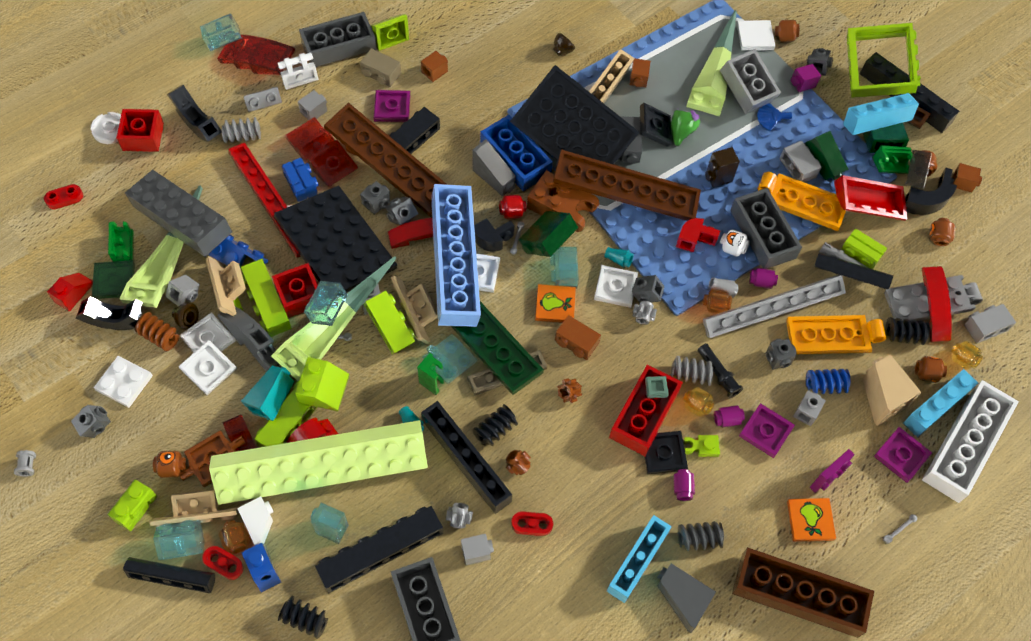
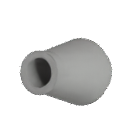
(723, 284)

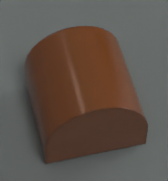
(919, 118)

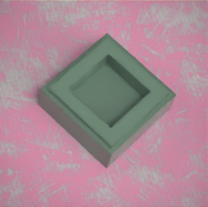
(656, 387)

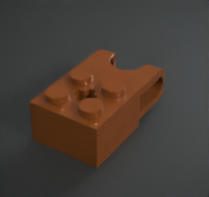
(559, 198)

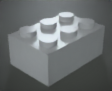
(750, 81)

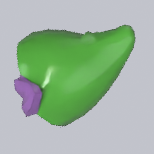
(683, 124)

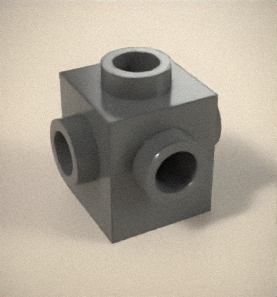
(821, 60)
(375, 197)
(401, 210)
(648, 289)
(780, 353)
(91, 421)

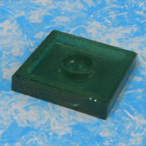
(111, 278)

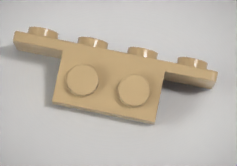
(226, 284)
(418, 307)
(195, 506)

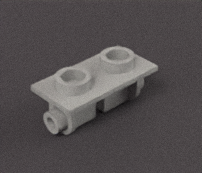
(262, 99)

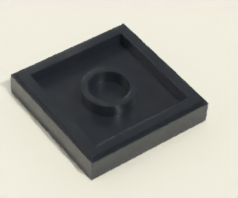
(655, 124)
(666, 453)

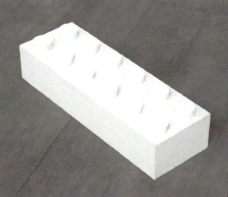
(970, 441)

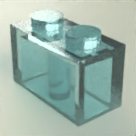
(220, 32)
(565, 267)
(325, 303)
(329, 522)
(179, 539)

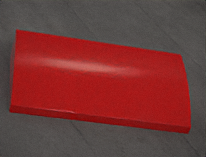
(871, 197)

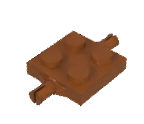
(200, 456)

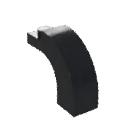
(201, 124)
(929, 202)
(109, 316)

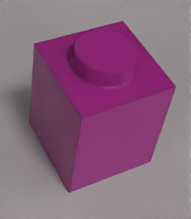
(805, 78)

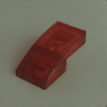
(237, 427)

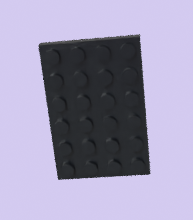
(572, 119)
(334, 238)

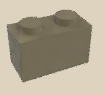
(380, 67)

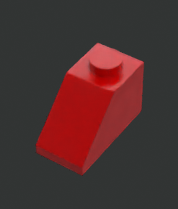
(69, 290)

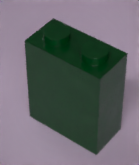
(888, 136)
(548, 233)

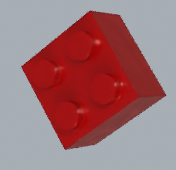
(140, 130)
(295, 288)

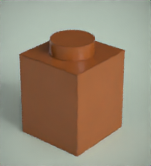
(434, 66)
(640, 73)
(967, 177)

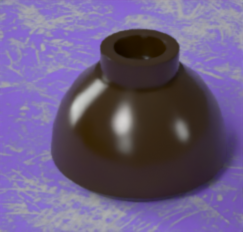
(563, 45)
(186, 315)

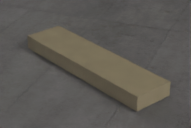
(486, 380)

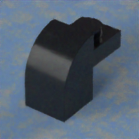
(490, 238)

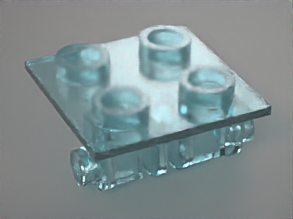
(453, 356)

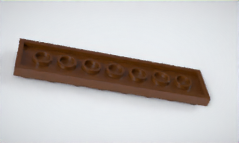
(384, 156)
(626, 186)

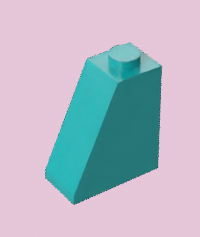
(269, 393)

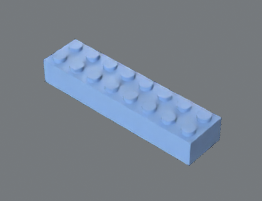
(455, 256)

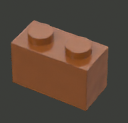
(577, 337)

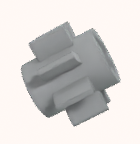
(644, 312)
(459, 515)

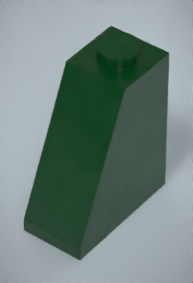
(828, 154)

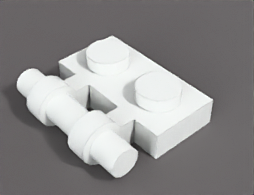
(299, 75)

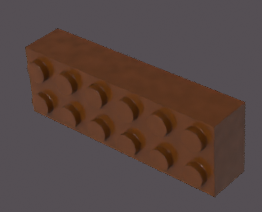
(803, 592)

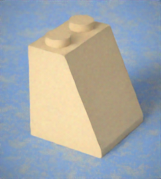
(888, 389)

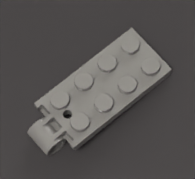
(912, 300)

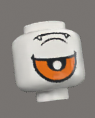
(734, 243)

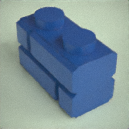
(299, 179)

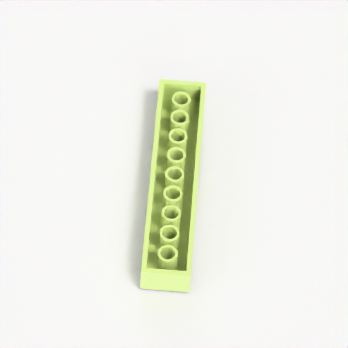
(318, 462)

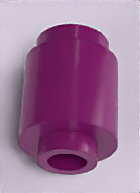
(763, 278)
(729, 416)
(684, 485)

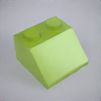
(391, 31)
(321, 384)

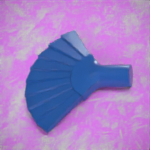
(769, 116)

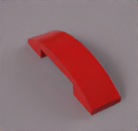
(411, 231)
(938, 303)

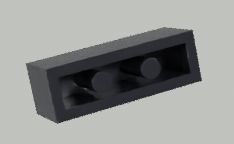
(416, 130)

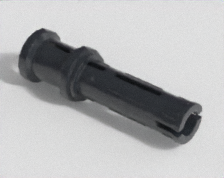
(724, 377)

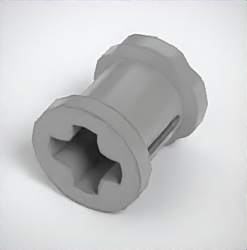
(25, 463)

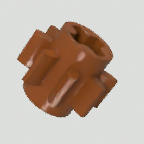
(569, 390)
(518, 462)

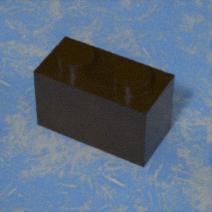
(722, 167)

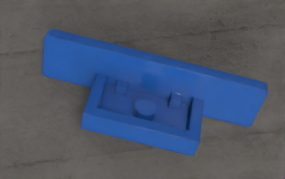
(230, 251)

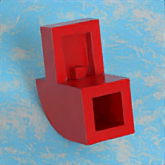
(695, 231)
(312, 429)

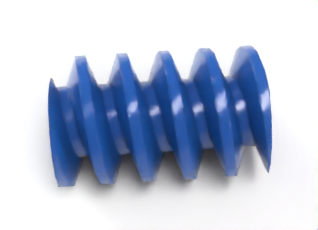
(828, 379)

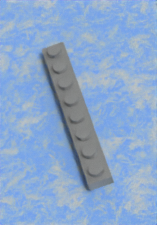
(774, 306)

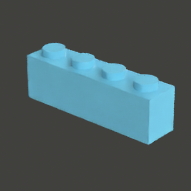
(880, 114)
(940, 403)
(638, 559)

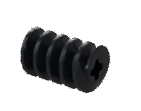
(907, 329)
(495, 425)
(303, 617)

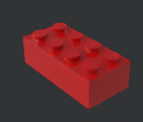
(644, 416)

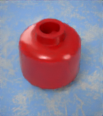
(512, 207)

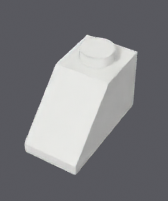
(257, 519)

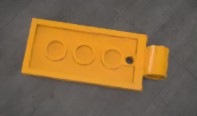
(804, 200)
(834, 334)

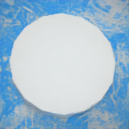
(106, 127)

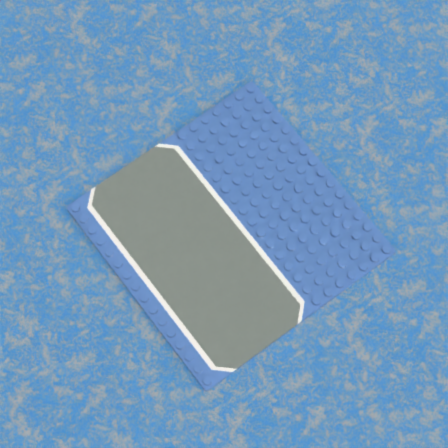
(677, 59)

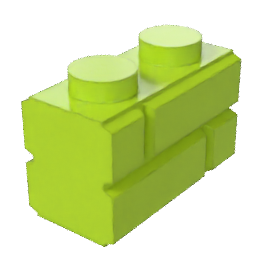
(863, 249)
(132, 505)

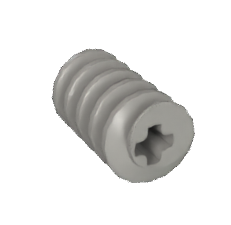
(241, 130)
(692, 369)

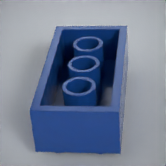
(518, 152)

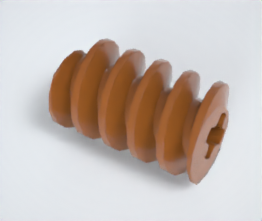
(157, 331)

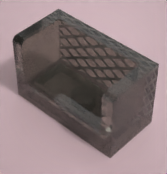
(918, 169)

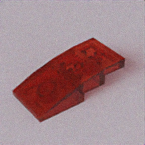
(256, 54)
(321, 152)

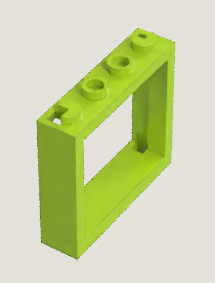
(880, 32)

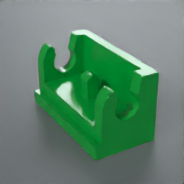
(893, 159)
(120, 242)
(427, 373)

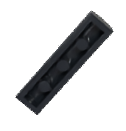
(853, 271)
(169, 575)

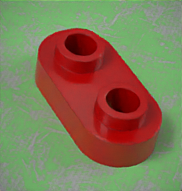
(63, 197)
(532, 523)
(223, 563)

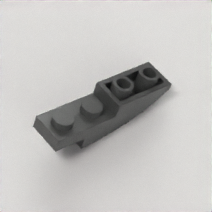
(251, 334)

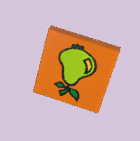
(555, 303)
(811, 519)

